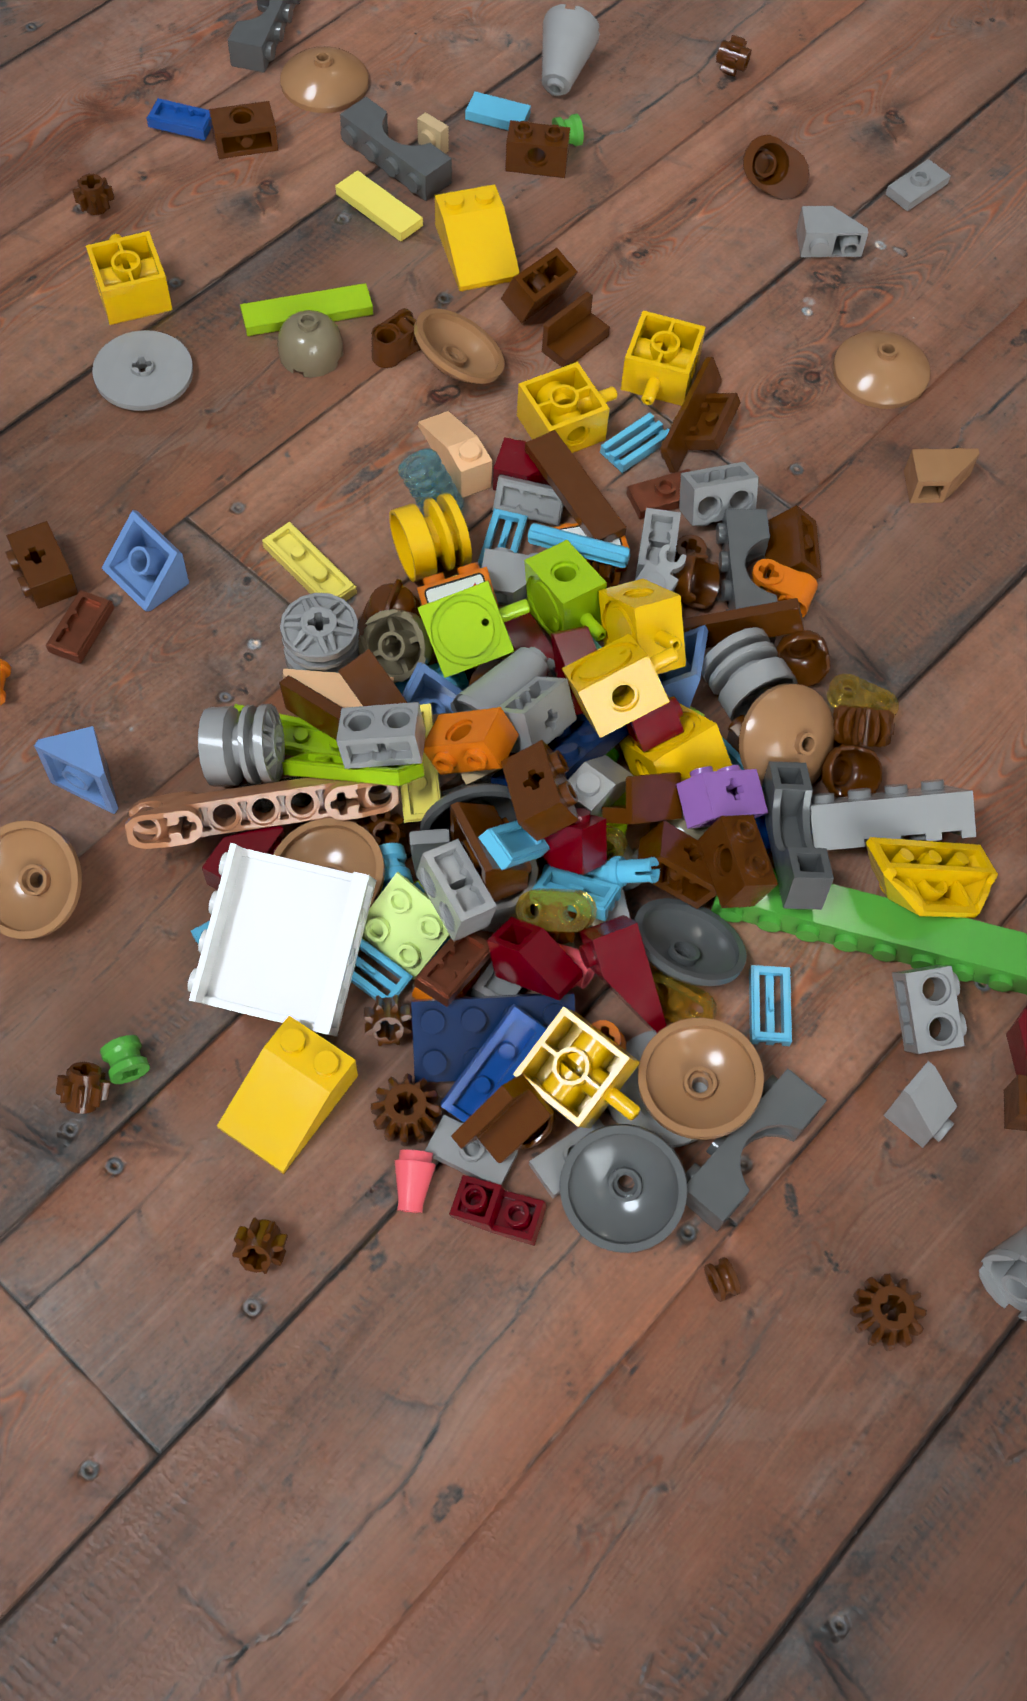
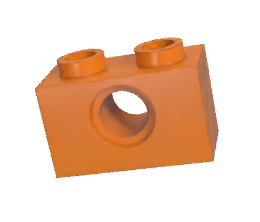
(470, 741)

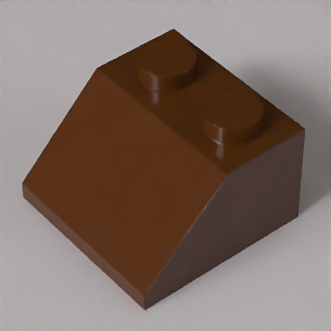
(467, 824)

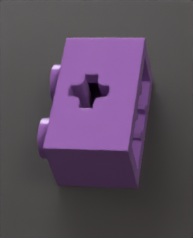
(719, 794)

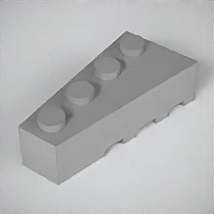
(891, 814)

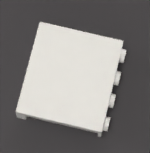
(282, 939)

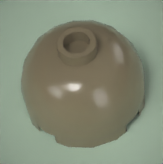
(310, 344)
(397, 642)

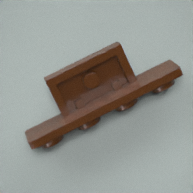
(701, 419)

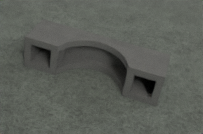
(255, 40)
(419, 168)
(743, 541)
(800, 868)
(782, 1112)

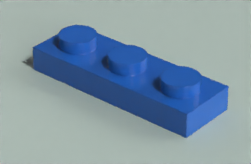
(494, 1063)

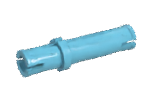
(623, 871)

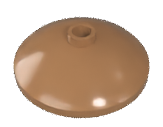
(324, 79)
(458, 347)
(881, 369)
(780, 723)
(336, 846)
(25, 853)
(707, 1054)

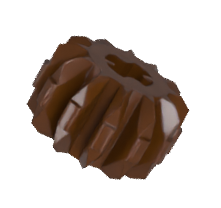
(863, 726)
(397, 1123)
(906, 1314)

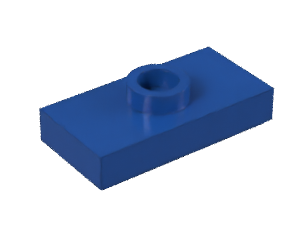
(180, 119)

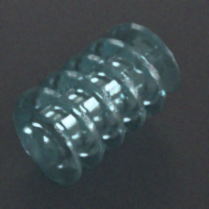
(427, 477)

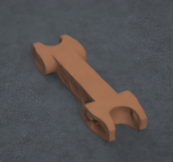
(201, 821)

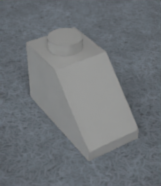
(599, 784)
(923, 1107)

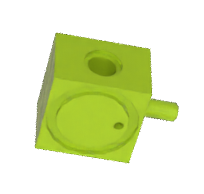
(564, 590)
(469, 627)

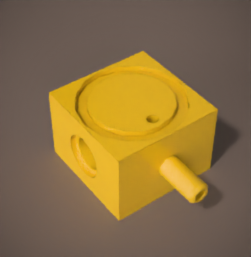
(129, 277)
(662, 358)
(565, 403)
(647, 614)
(618, 683)
(694, 748)
(579, 1070)

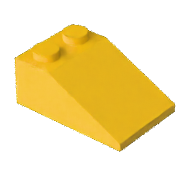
(476, 237)
(288, 1094)

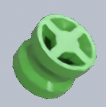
(576, 132)
(124, 1059)

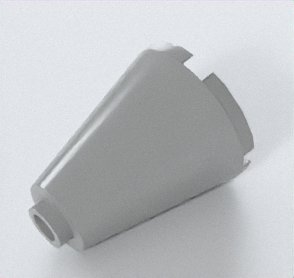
(566, 46)
(502, 681)
(1006, 1272)

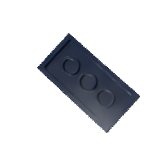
(577, 745)
(452, 1035)

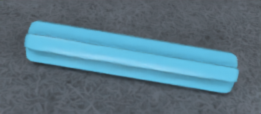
(588, 547)

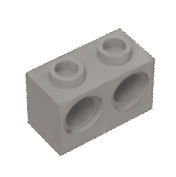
(714, 489)
(659, 529)
(381, 735)
(456, 890)
(918, 1012)

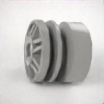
(319, 633)
(744, 669)
(241, 745)

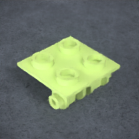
(405, 925)

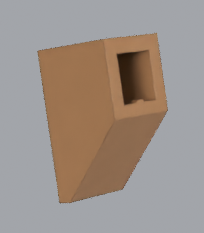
(937, 473)

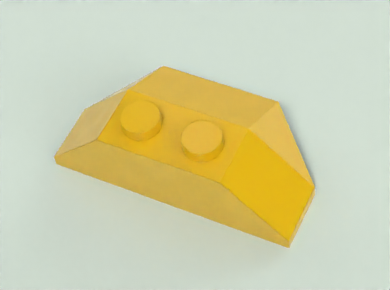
(932, 875)

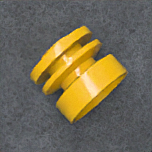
(435, 536)

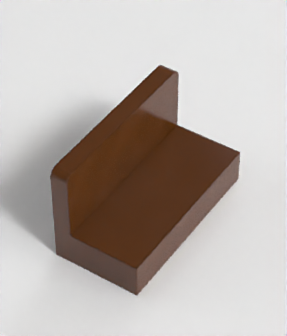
(573, 332)
(794, 542)
(647, 800)
(505, 1119)

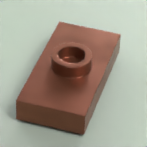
(656, 493)
(80, 626)
(453, 968)

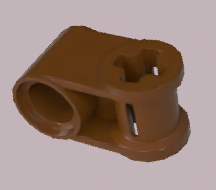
(394, 339)

